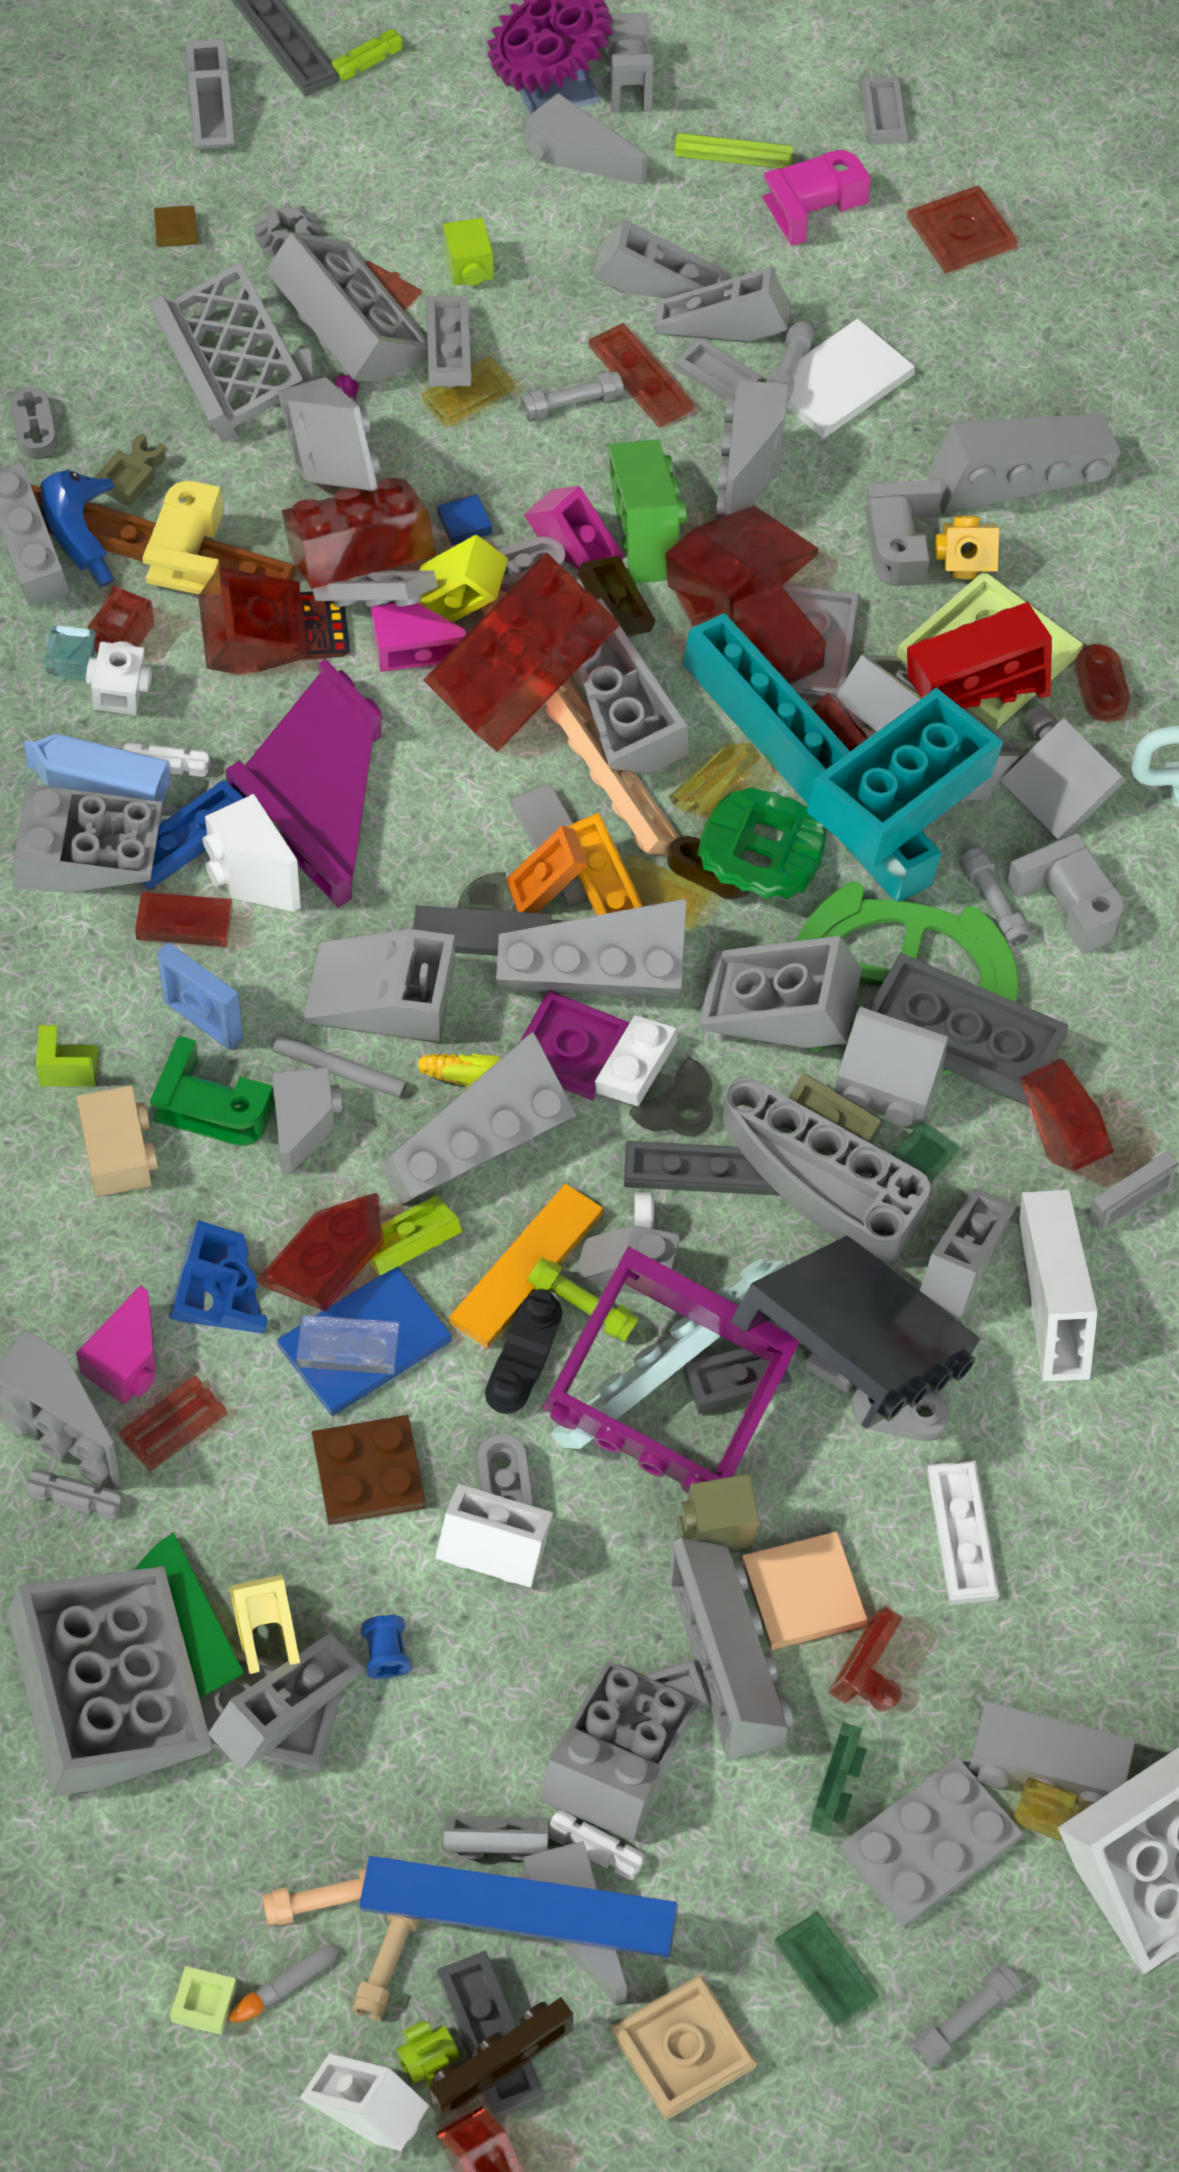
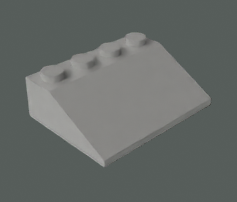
(106, 1678)

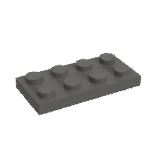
(987, 1033)

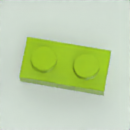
(415, 1233)

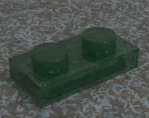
(845, 1762)

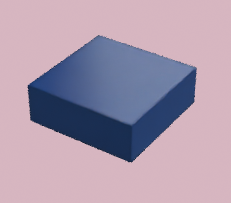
(464, 519)

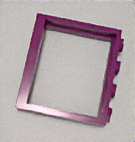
(708, 1311)

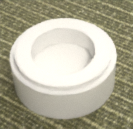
(644, 1209)

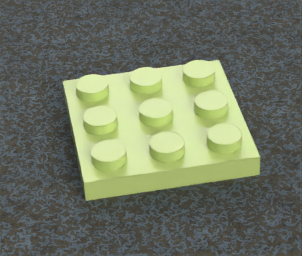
(979, 600)

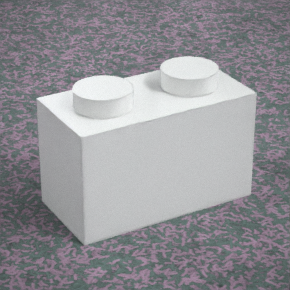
(494, 1535)

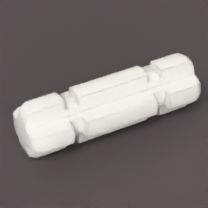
(196, 762)
(599, 1845)

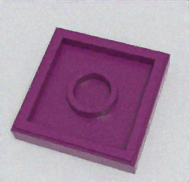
(575, 1040)

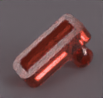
(856, 1673)

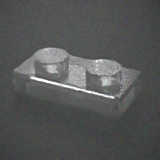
(348, 1344)

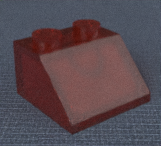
(251, 622)

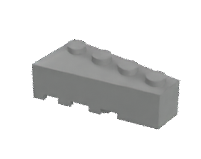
(1020, 457)
(604, 954)
(492, 1116)

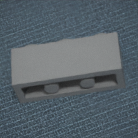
(29, 539)
(1062, 1754)

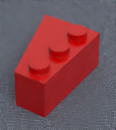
(985, 659)

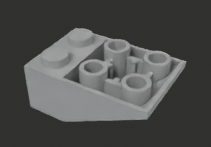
(328, 435)
(751, 443)
(83, 840)
(384, 983)
(46, 1397)
(609, 1769)

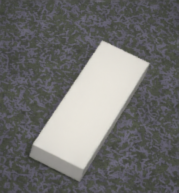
(962, 1532)

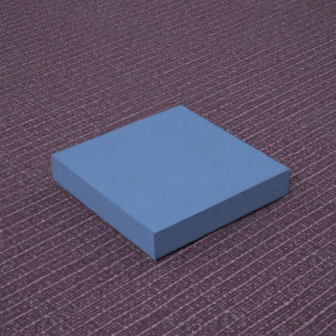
(200, 996)

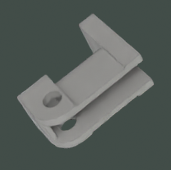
(629, 57)
(893, 529)
(1077, 885)

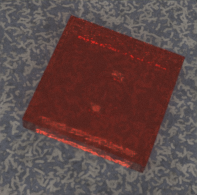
(962, 229)

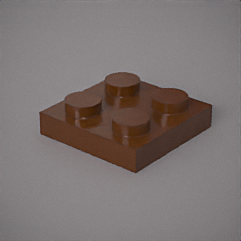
(368, 1469)

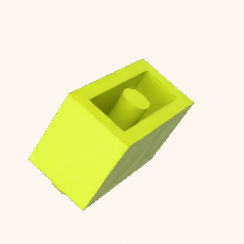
(465, 577)

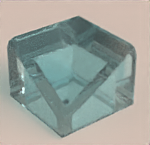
(69, 652)

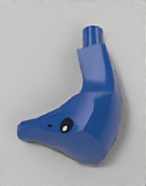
(62, 504)

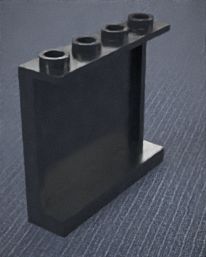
(863, 1325)

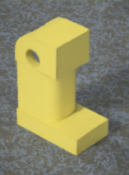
(179, 536)
(260, 1604)

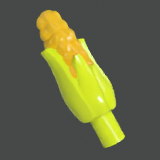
(456, 1068)

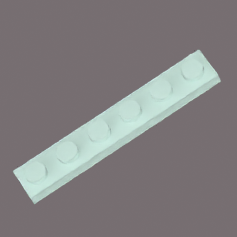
(660, 1362)

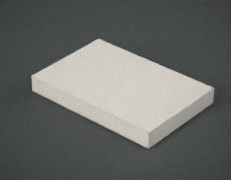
(845, 377)

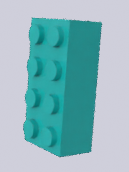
(904, 777)

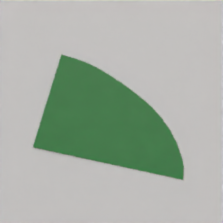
(206, 1644)

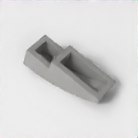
(209, 94)

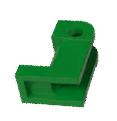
(209, 1106)

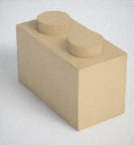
(115, 1141)

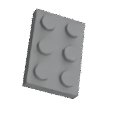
(930, 1842)

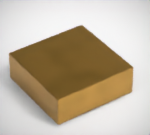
(175, 226)

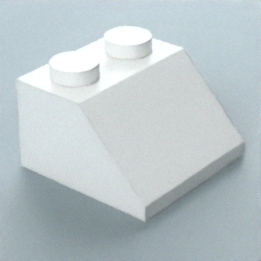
(251, 856)

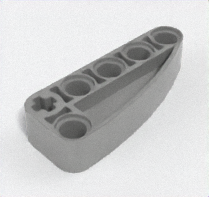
(827, 1186)

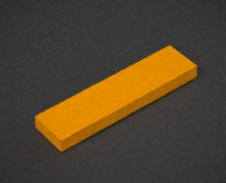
(505, 1286)

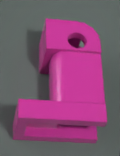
(813, 187)

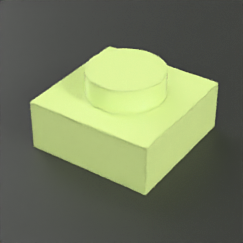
(203, 2000)

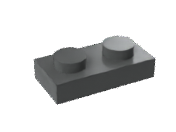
(727, 1379)

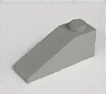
(582, 143)
(650, 265)
(730, 310)
(966, 1252)
(283, 1701)
(572, 1867)

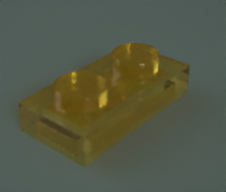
(723, 770)

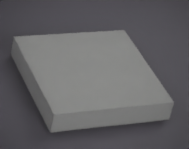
(1062, 780)

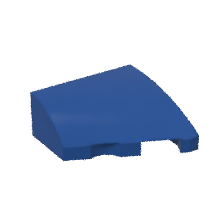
(217, 1264)

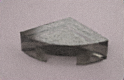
(485, 893)

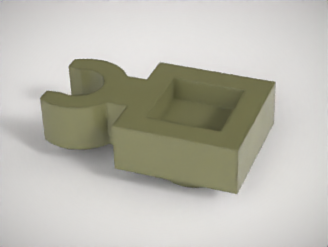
(133, 471)

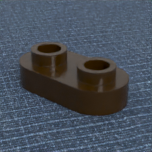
(687, 864)

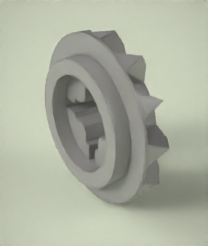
(269, 232)

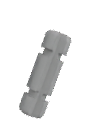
(74, 1494)

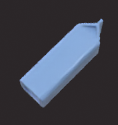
(98, 768)

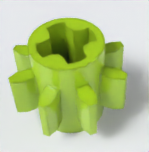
(426, 2052)

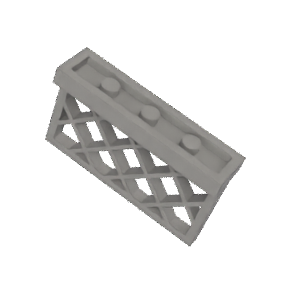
(194, 357)

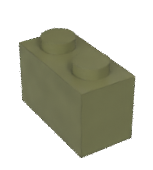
(721, 1513)

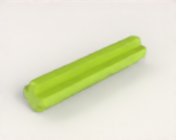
(733, 150)

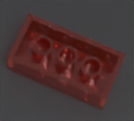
(521, 652)

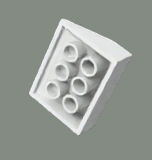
(1131, 1860)

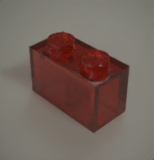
(780, 632)

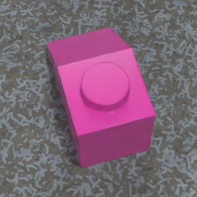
(574, 523)
(412, 636)
(122, 1350)

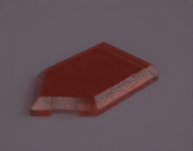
(327, 1253)

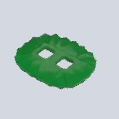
(731, 833)

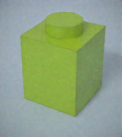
(468, 251)

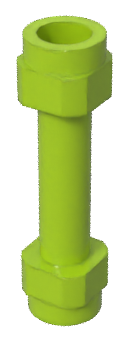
(547, 1276)

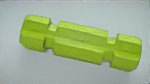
(367, 54)

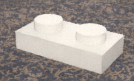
(636, 1060)

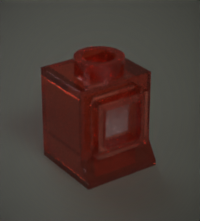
(122, 619)

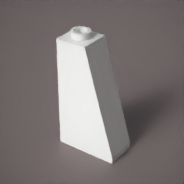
(1058, 1286)

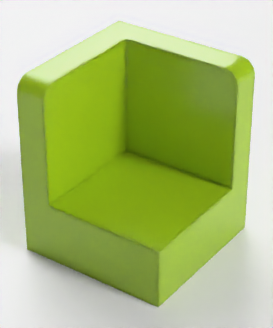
(64, 1063)

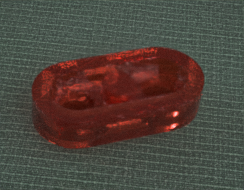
(1102, 679)

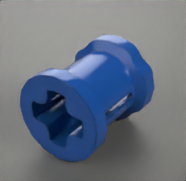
(385, 1646)

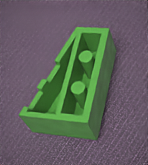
(647, 505)

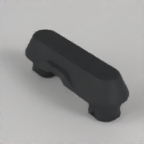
(524, 1352)

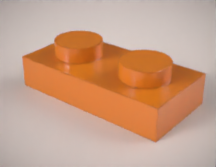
(547, 871)

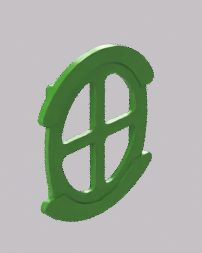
(973, 931)

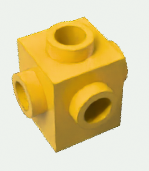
(981, 555)

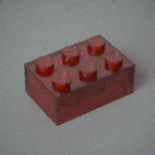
(358, 532)

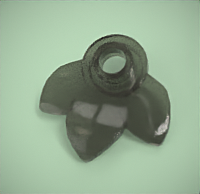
(672, 1096)

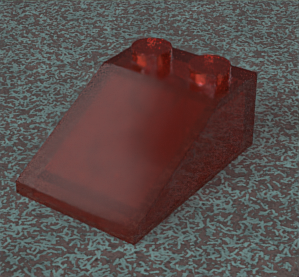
(735, 559)

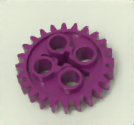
(548, 41)

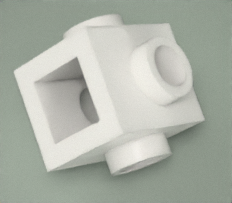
(118, 677)

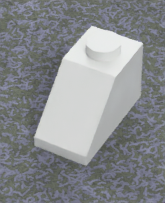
(366, 2100)

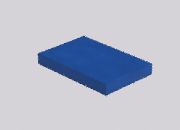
(382, 1299)

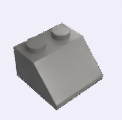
(892, 1067)

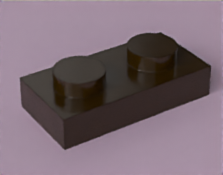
(612, 582)

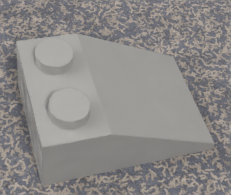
(784, 992)

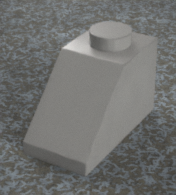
(303, 1112)
(603, 1252)

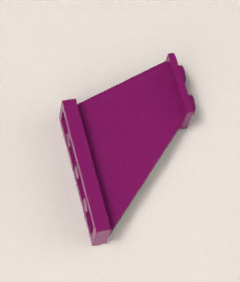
(316, 778)

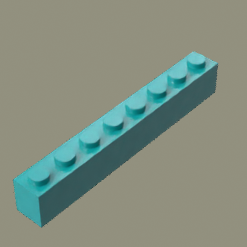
(790, 735)

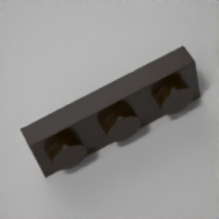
(499, 2057)

